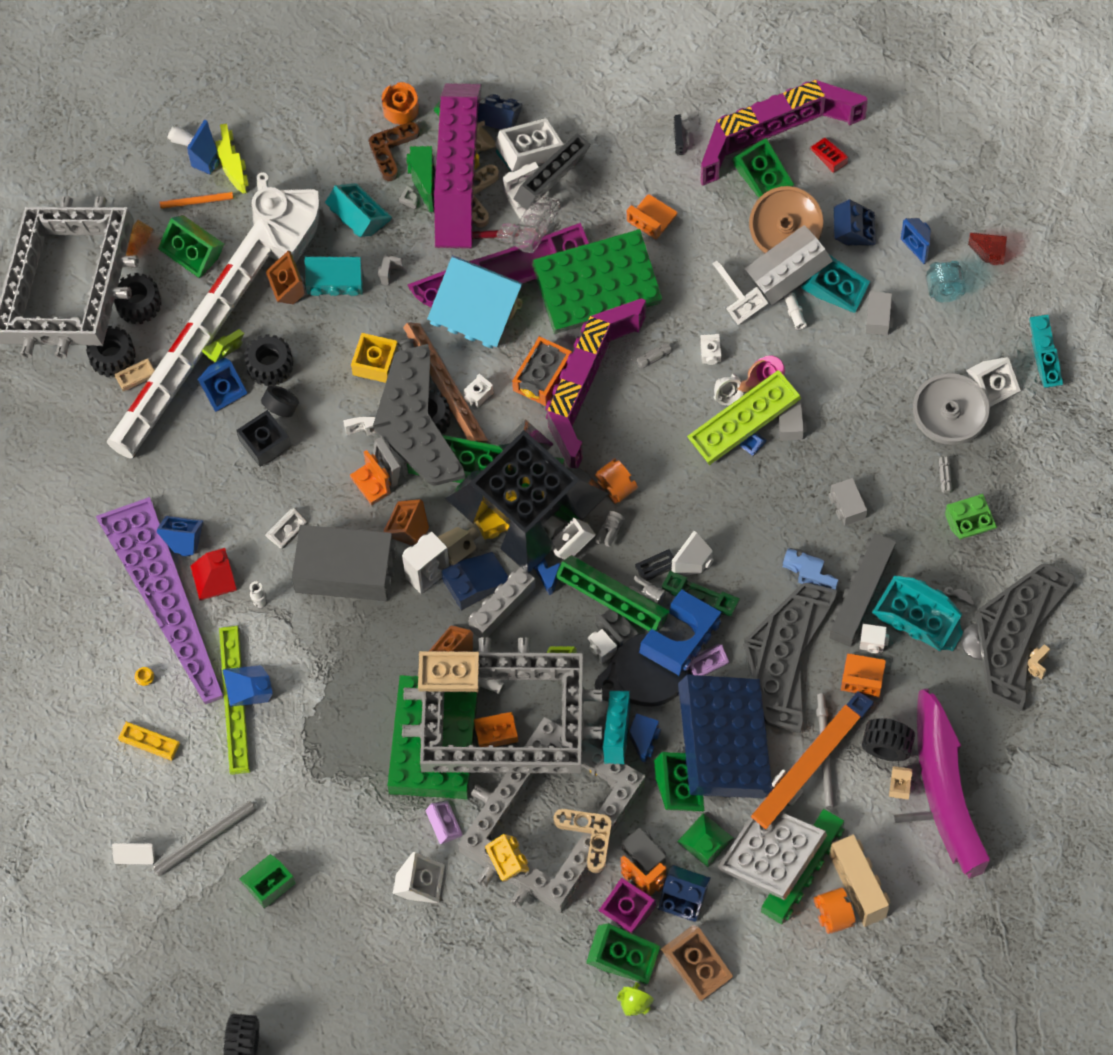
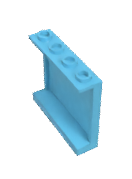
(474, 302)

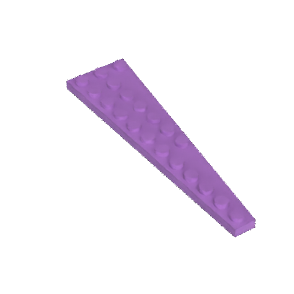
(152, 569)

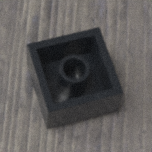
(263, 438)

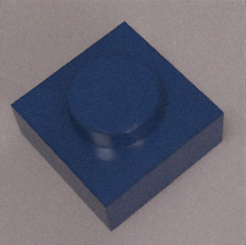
(860, 704)

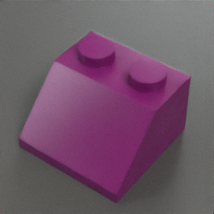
(627, 906)

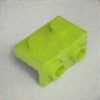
(224, 346)

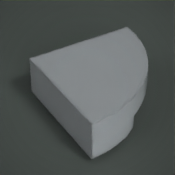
(409, 198)

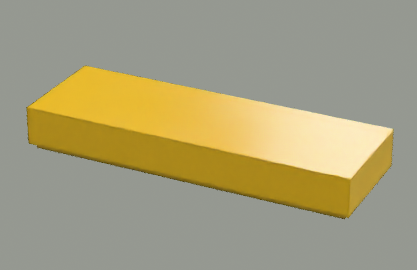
(149, 741)

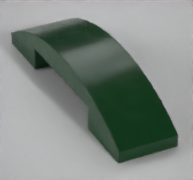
(722, 602)

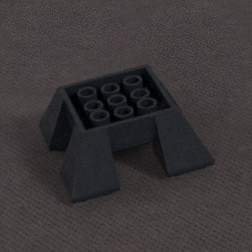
(525, 453)

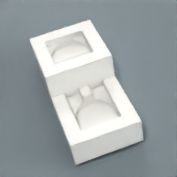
(358, 424)

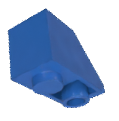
(642, 735)

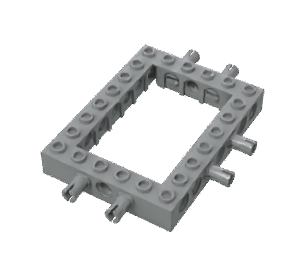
(66, 220)
(492, 759)
(559, 890)

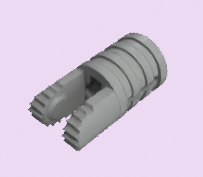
(610, 528)
(649, 591)

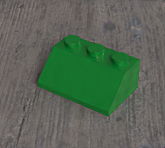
(190, 245)

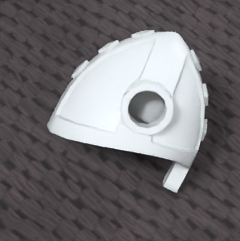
(727, 390)

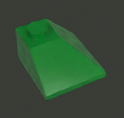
(705, 840)

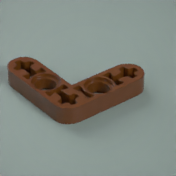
(383, 148)

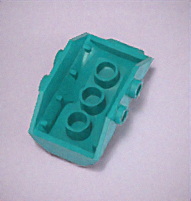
(921, 612)

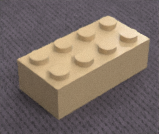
(859, 880)

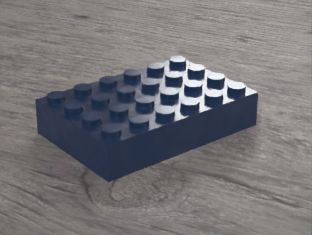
(725, 736)

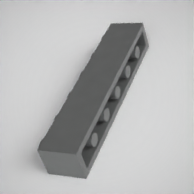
(552, 171)
(862, 589)

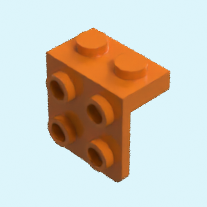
(648, 884)

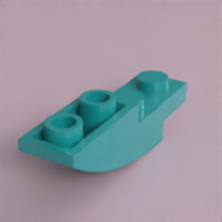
(1045, 352)

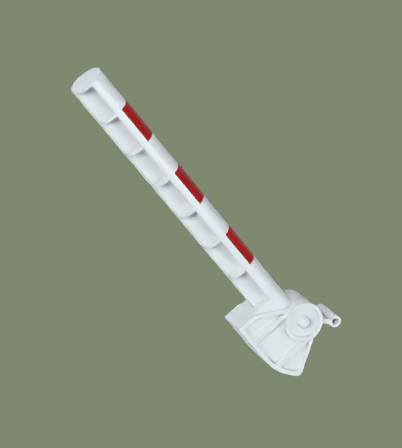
(281, 224)

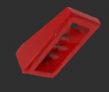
(834, 166)

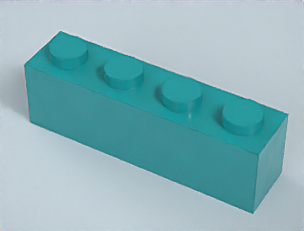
(616, 727)

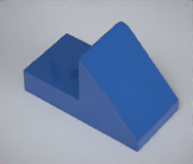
(548, 575)

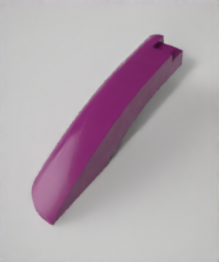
(509, 262)
(941, 779)

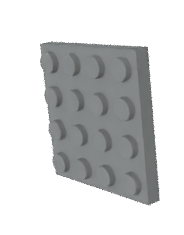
(773, 856)

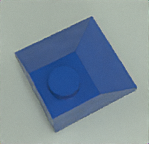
(203, 150)
(916, 237)
(221, 384)
(181, 534)
(247, 685)

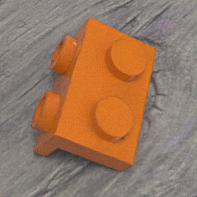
(496, 730)

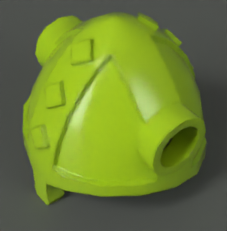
(634, 1001)

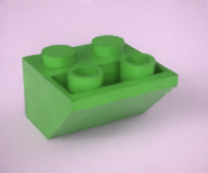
(969, 517)

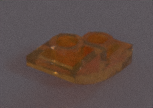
(139, 236)

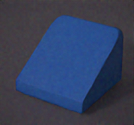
(753, 443)

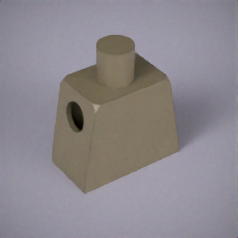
(459, 543)

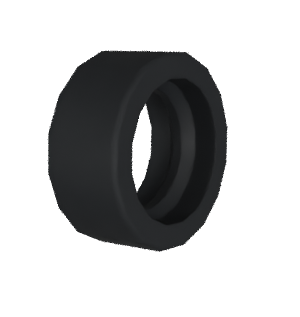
(280, 401)

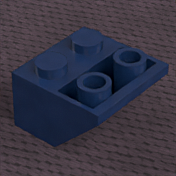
(499, 112)
(854, 224)
(684, 893)

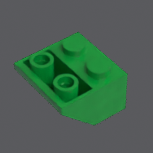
(268, 880)

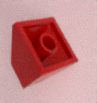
(213, 575)

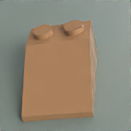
(697, 962)

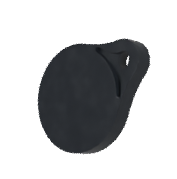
(645, 679)

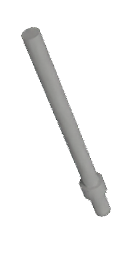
(822, 715)

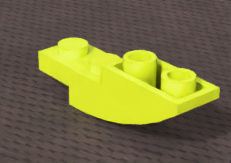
(230, 160)

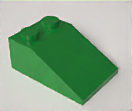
(421, 168)
(761, 168)
(673, 783)
(622, 953)

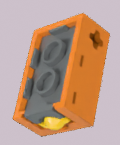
(541, 371)

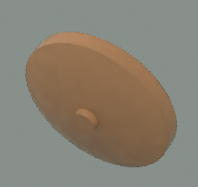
(781, 214)

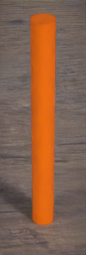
(196, 200)

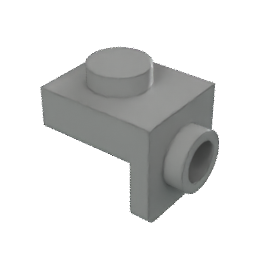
(388, 264)

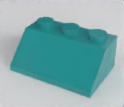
(357, 209)
(334, 275)

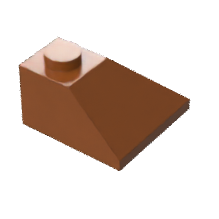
(285, 280)
(408, 522)
(454, 640)

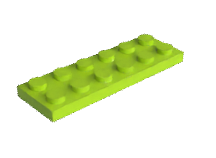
(744, 417)

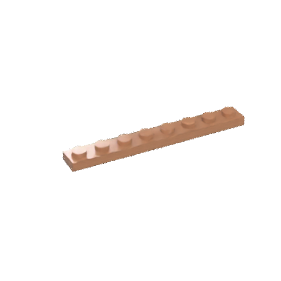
(447, 386)

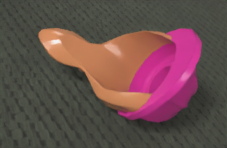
(760, 371)

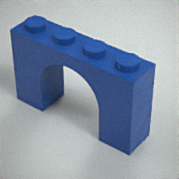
(678, 654)

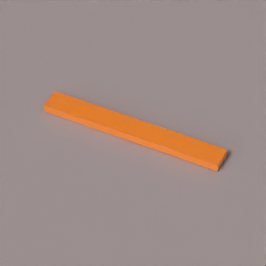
(805, 767)

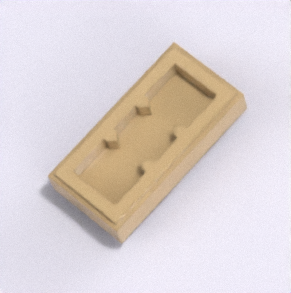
(134, 375)

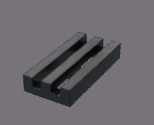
(678, 134)
(660, 571)

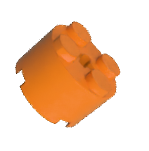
(400, 103)
(616, 480)
(835, 910)

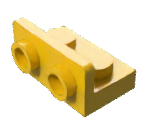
(507, 856)

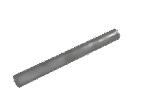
(920, 816)

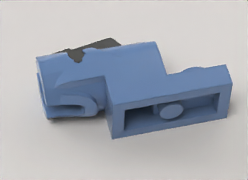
(809, 568)

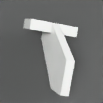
(746, 304)

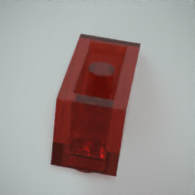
(988, 247)

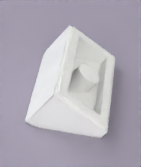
(285, 528)
(133, 853)

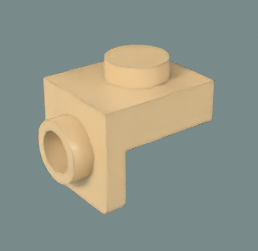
(1036, 659)
(900, 783)

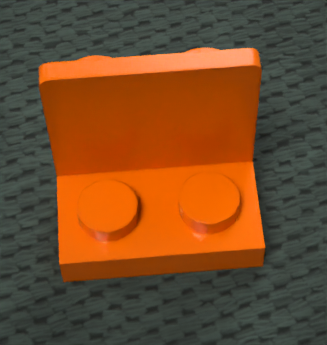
(651, 216)
(372, 479)
(863, 675)

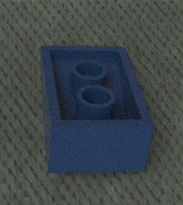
(474, 579)

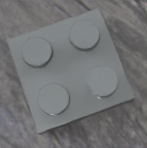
(386, 460)

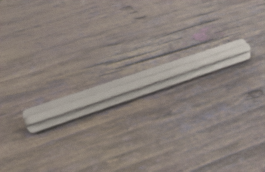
(204, 838)

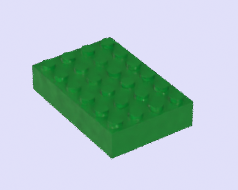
(595, 279)
(458, 730)

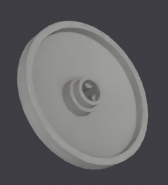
(951, 409)

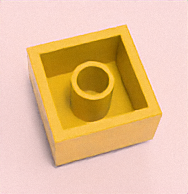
(374, 357)

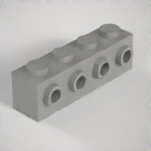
(502, 603)

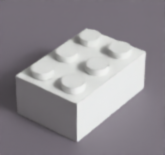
(528, 143)
(425, 562)

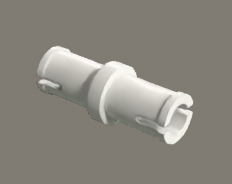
(795, 311)
(257, 594)

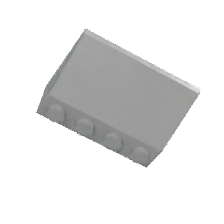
(788, 264)

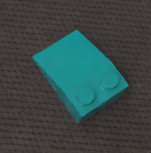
(837, 285)

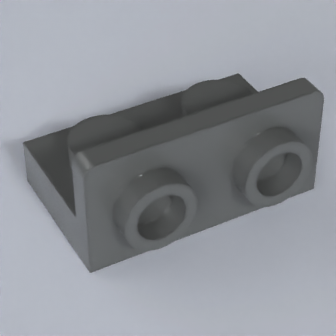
(615, 627)

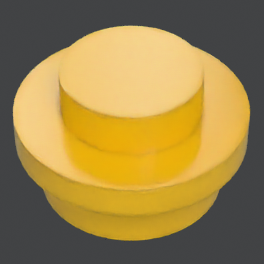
(144, 676)

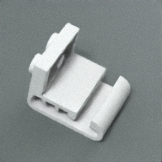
(513, 181)

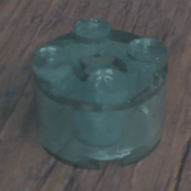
(945, 281)

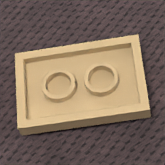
(448, 671)

